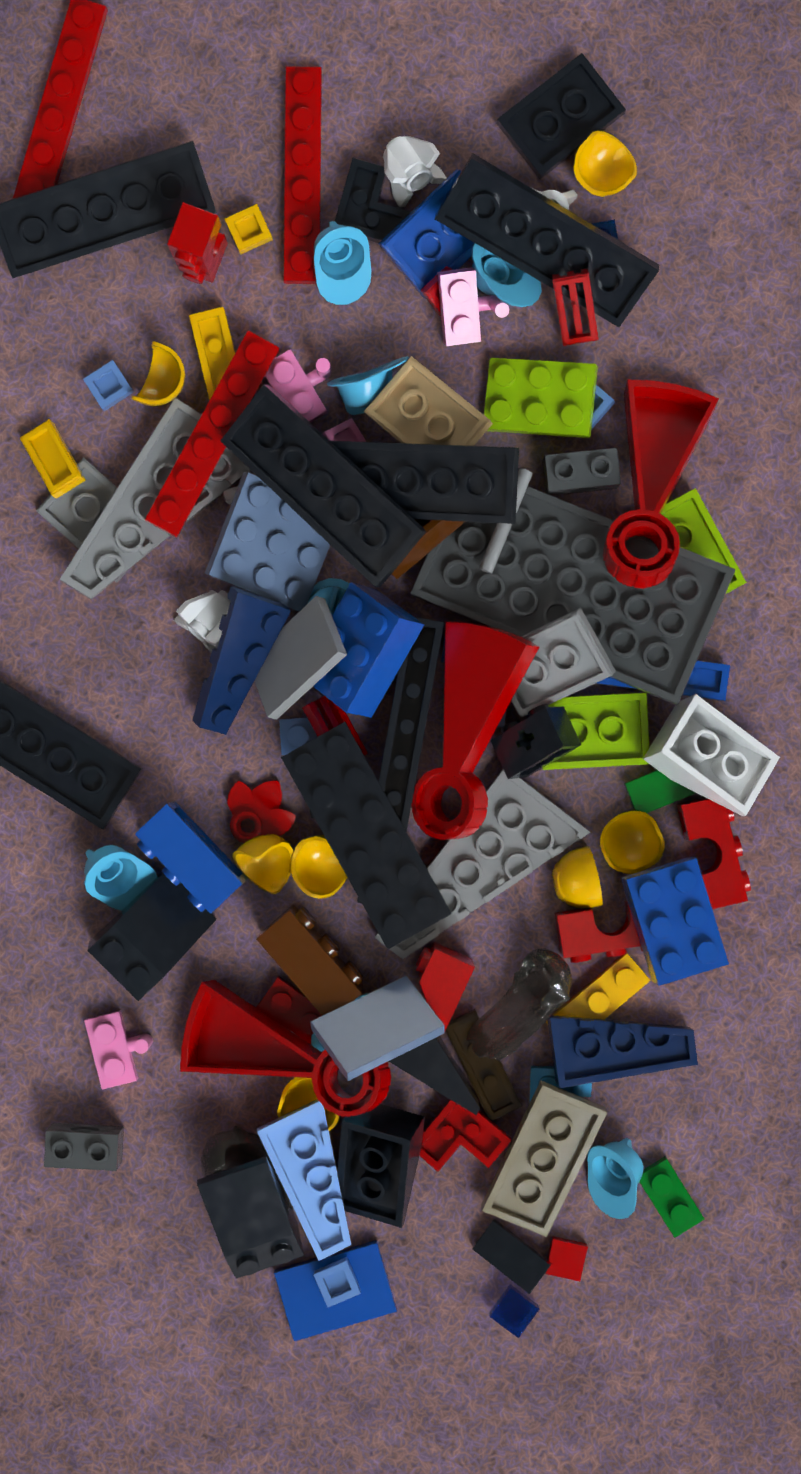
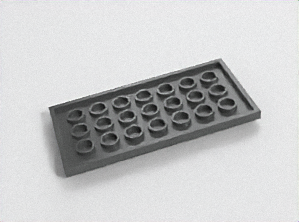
(557, 566)

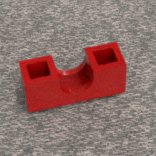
(197, 243)
(724, 879)
(581, 937)

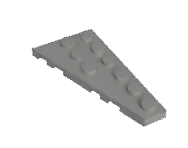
(121, 533)
(514, 840)

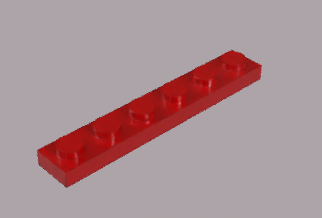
(62, 96)
(302, 172)
(204, 445)

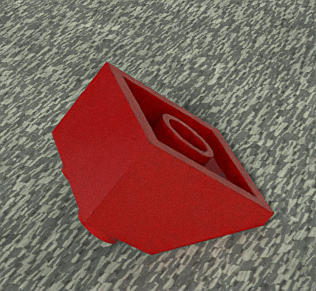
(443, 978)

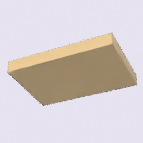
(425, 410)

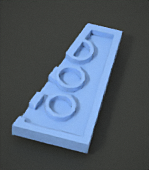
(307, 1169)

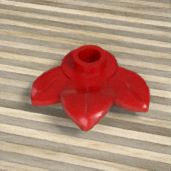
(262, 807)

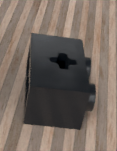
(535, 741)

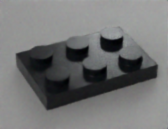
(560, 115)

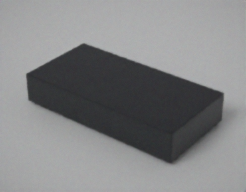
(511, 1256)

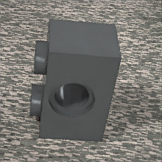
(581, 471)
(84, 1146)

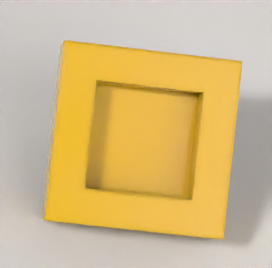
(248, 229)

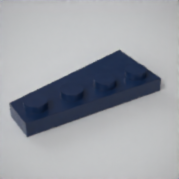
(243, 647)
(610, 1049)

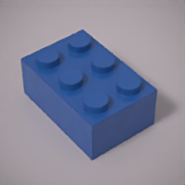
(376, 644)
(190, 857)
(674, 921)

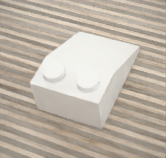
(711, 755)

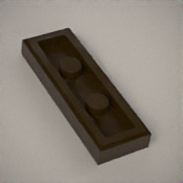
(485, 1074)

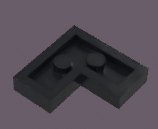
(361, 205)

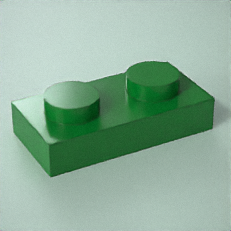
(670, 1197)

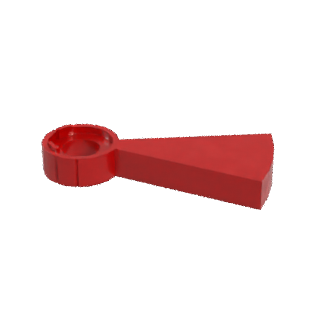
(662, 435)
(480, 681)
(237, 1038)

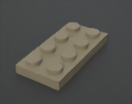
(543, 1158)

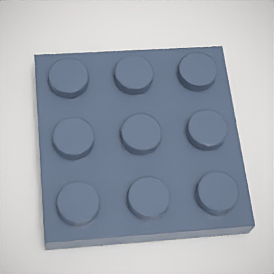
(267, 547)

